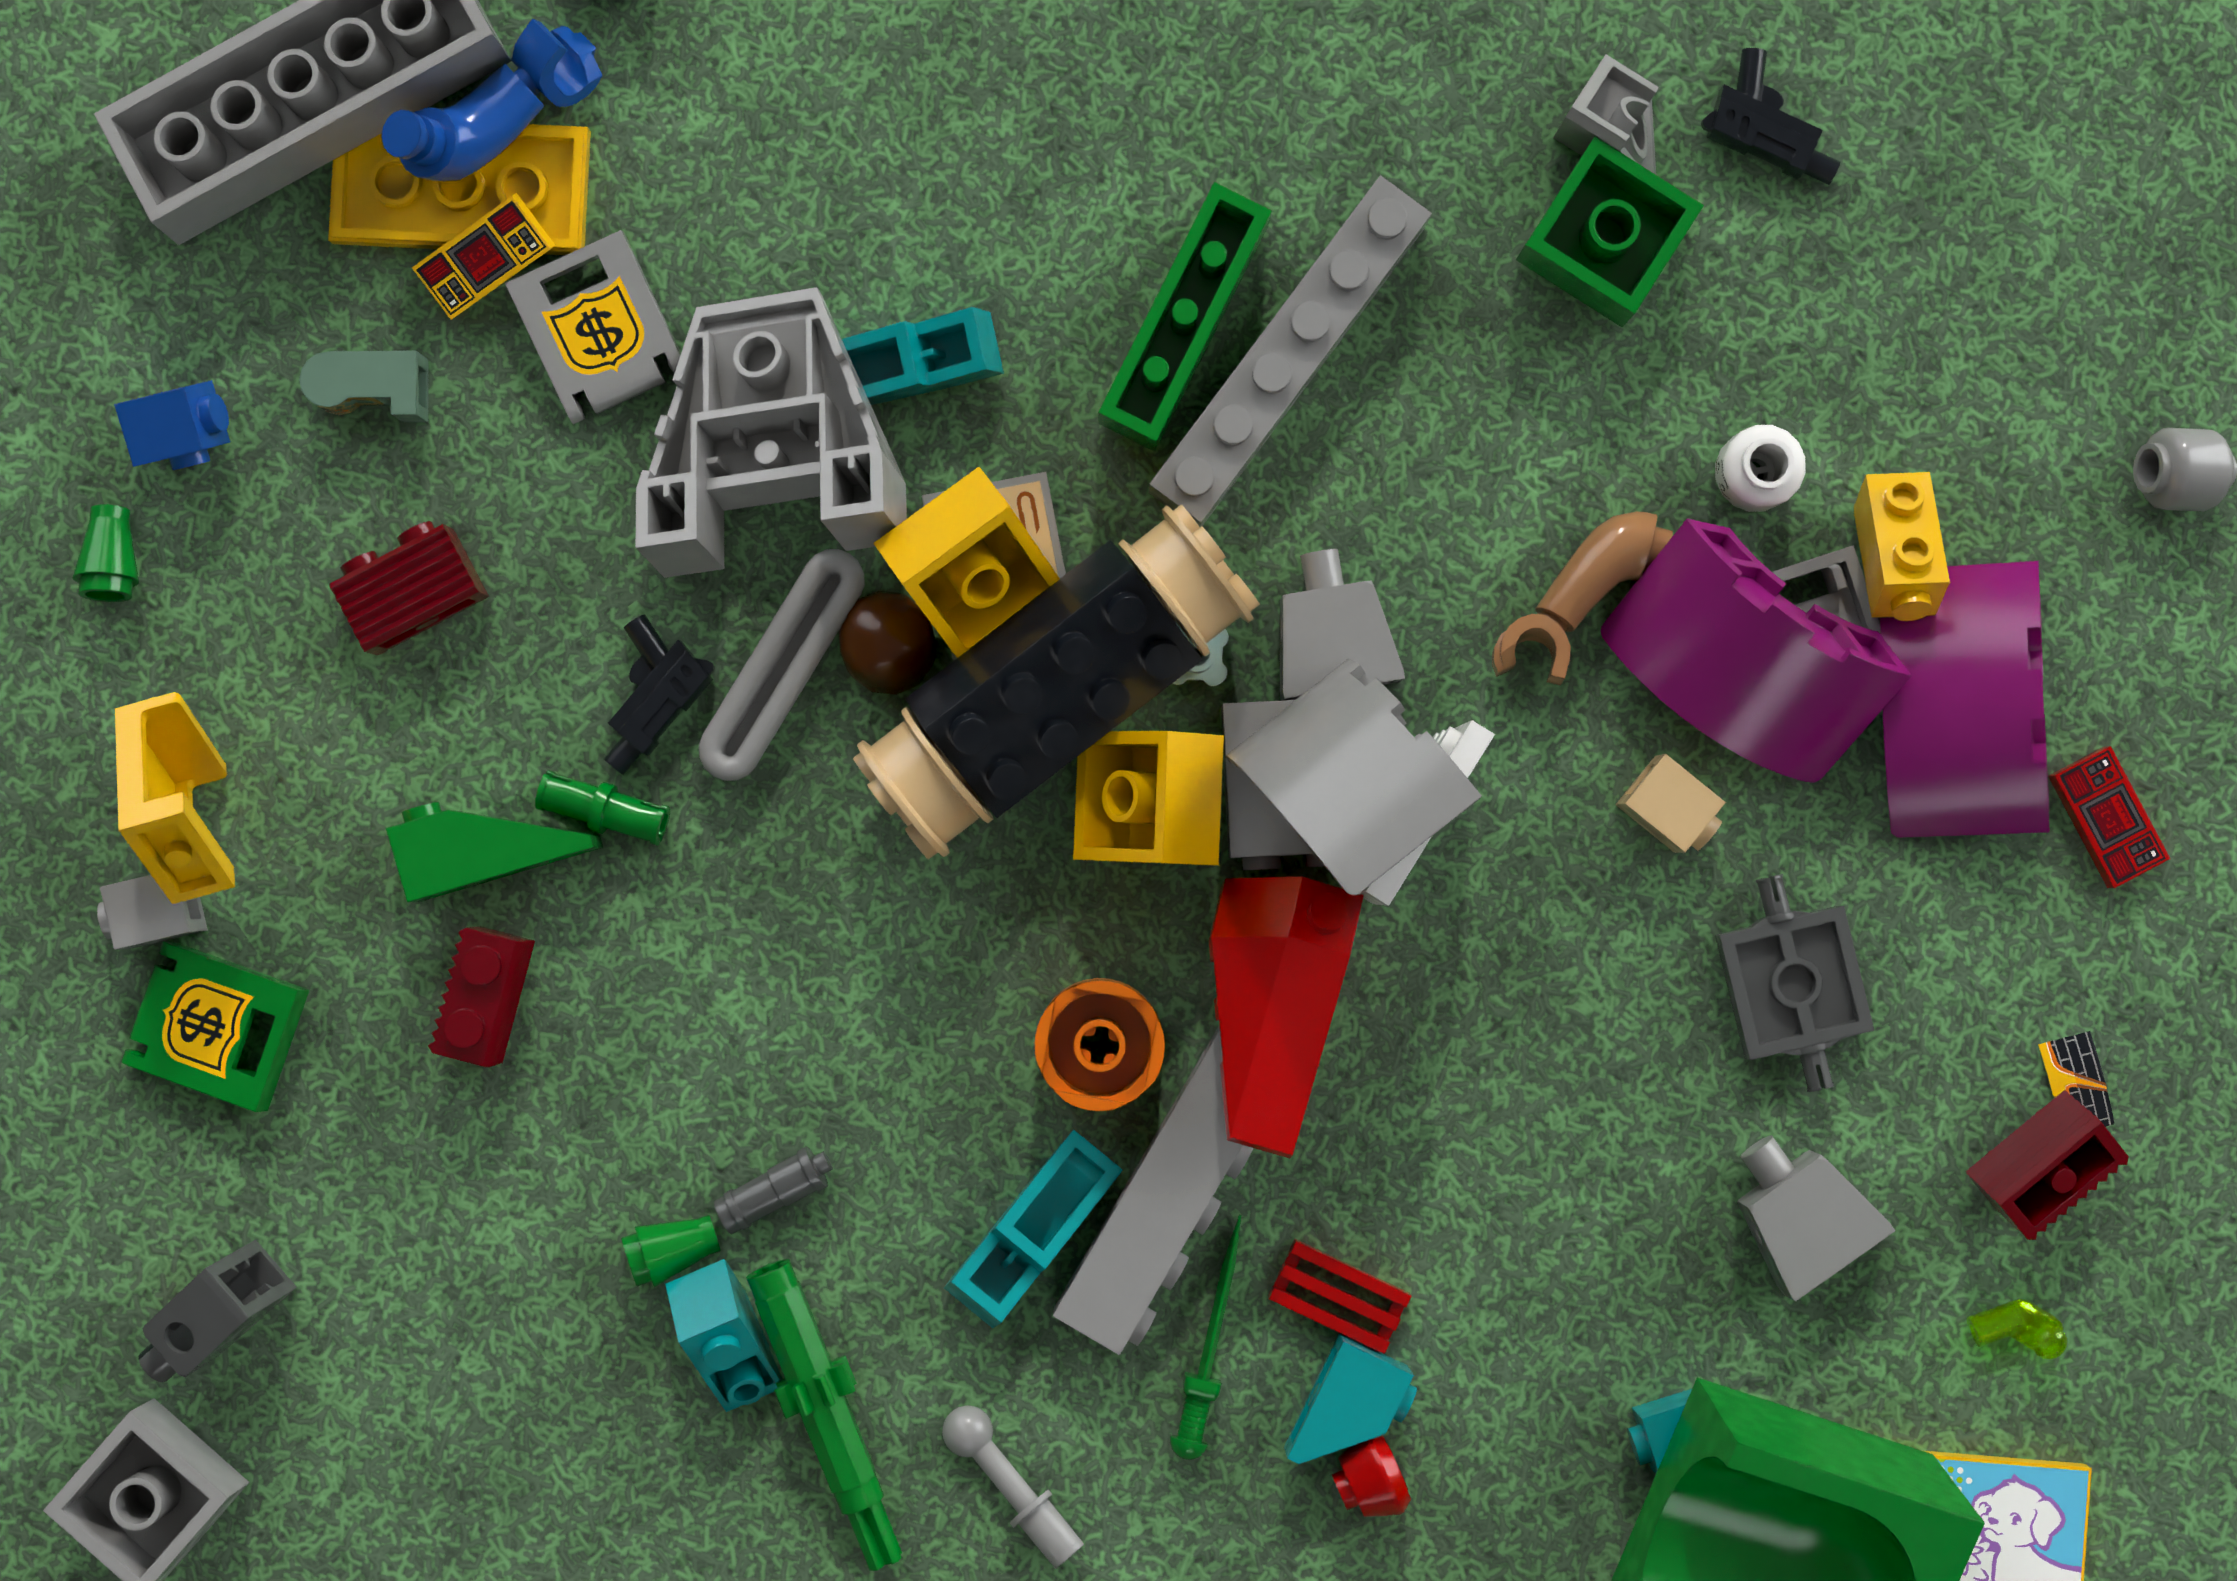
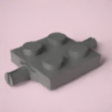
(1794, 983)

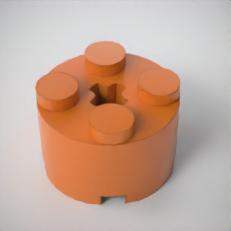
(1122, 1073)

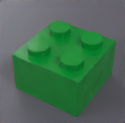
(1609, 232)

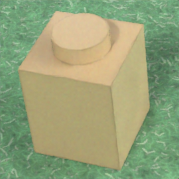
(1672, 805)

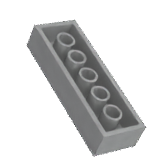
(289, 101)

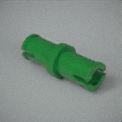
(602, 807)

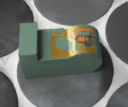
(354, 379)

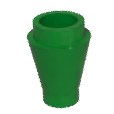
(107, 556)
(668, 1248)

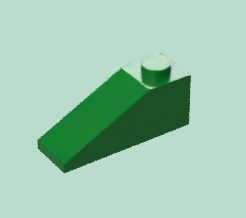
(460, 849)

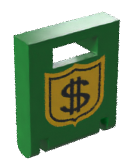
(200, 1022)

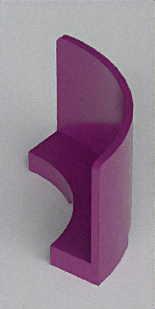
(1745, 660)
(1971, 718)

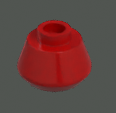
(1372, 1479)

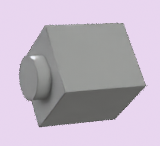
(141, 914)

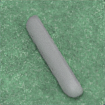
(781, 664)

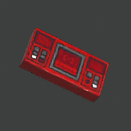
(2109, 817)

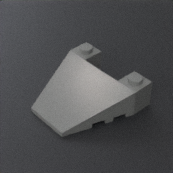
(764, 419)

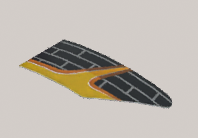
(2075, 1067)

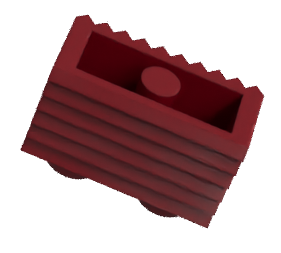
(407, 588)
(482, 996)
(2047, 1165)

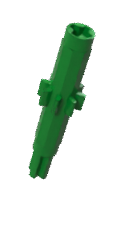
(818, 1392)

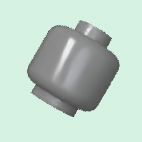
(2185, 469)

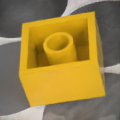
(967, 561)
(1150, 798)

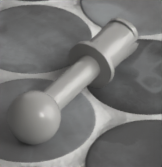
(969, 1434)

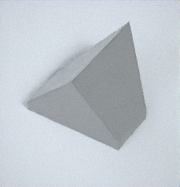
(1615, 110)

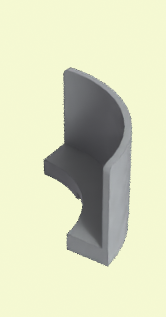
(1354, 776)

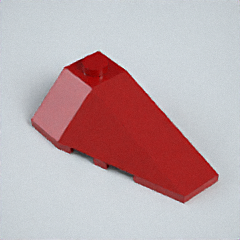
(1277, 977)

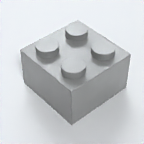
(146, 1495)

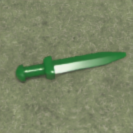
(1199, 1387)

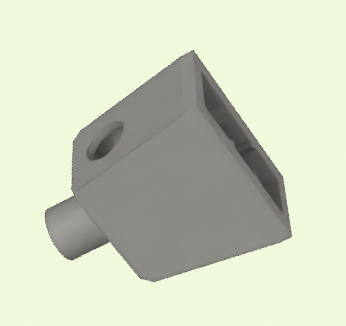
(1332, 625)
(1806, 1217)

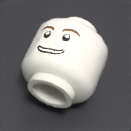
(1780, 462)

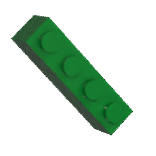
(1184, 316)

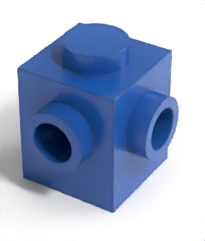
(174, 425)

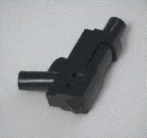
(1753, 124)
(666, 684)

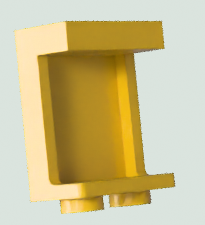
(159, 763)

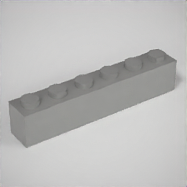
(1290, 351)
(1156, 1214)

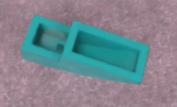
(925, 355)
(1033, 1229)

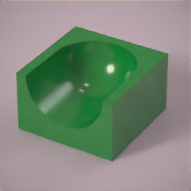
(1794, 1499)

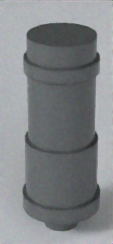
(776, 1188)

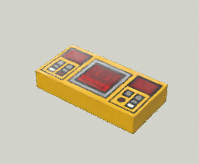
(483, 256)

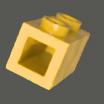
(1901, 545)

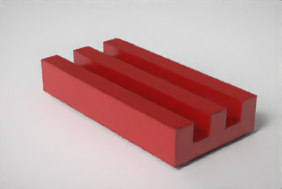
(1388, 1319)

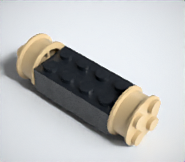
(1054, 680)

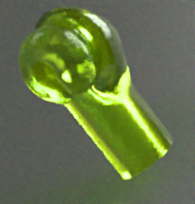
(2022, 1322)

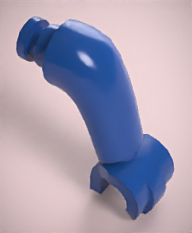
(477, 128)

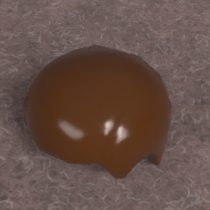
(887, 642)

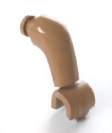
(1609, 555)

